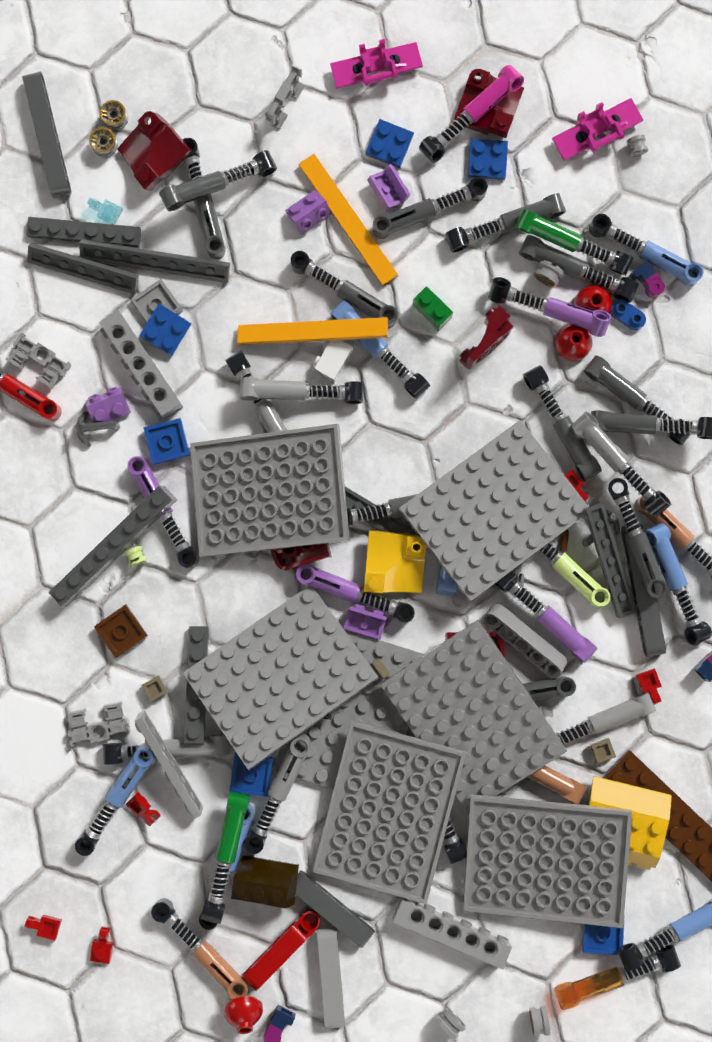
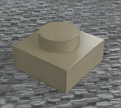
(379, 668)
(154, 688)
(603, 750)

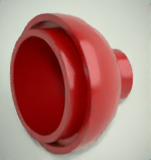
(585, 296)
(567, 348)
(243, 1013)

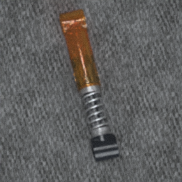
(571, 993)

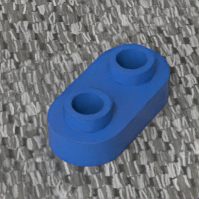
(627, 316)

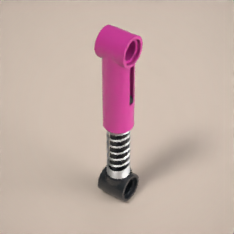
(508, 81)

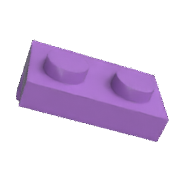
(389, 188)
(308, 211)
(107, 405)
(365, 622)

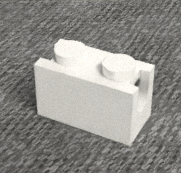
(332, 359)

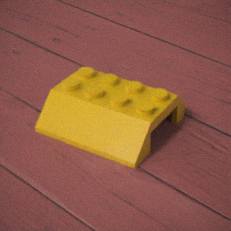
(649, 817)

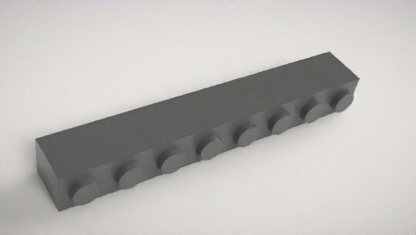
(113, 546)

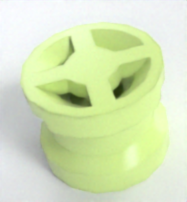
(135, 554)

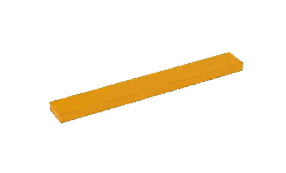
(348, 220)
(313, 331)

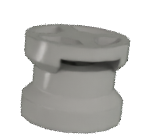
(637, 145)

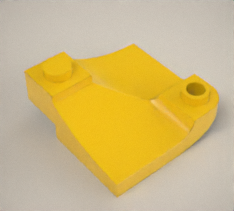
(393, 563)

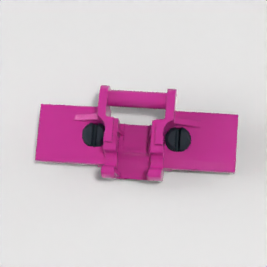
(396, 59)
(594, 124)

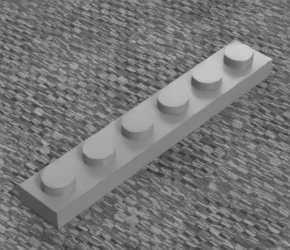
(166, 760)

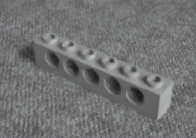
(115, 323)
(495, 956)

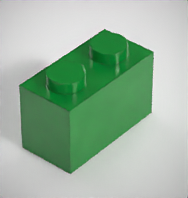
(432, 308)

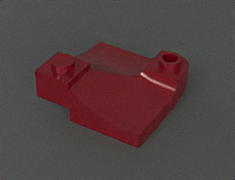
(500, 117)
(153, 150)
(496, 331)
(300, 555)

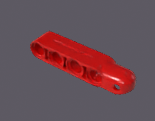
(281, 949)

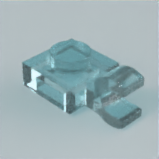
(107, 211)

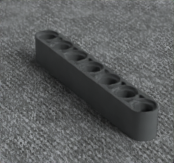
(47, 134)
(646, 605)

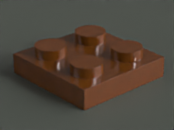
(121, 631)

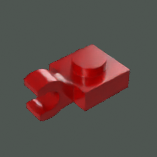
(577, 483)
(649, 683)
(140, 807)
(47, 927)
(102, 948)

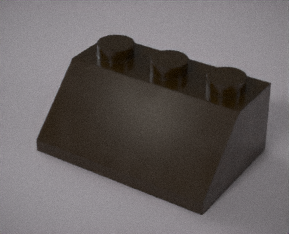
(265, 882)

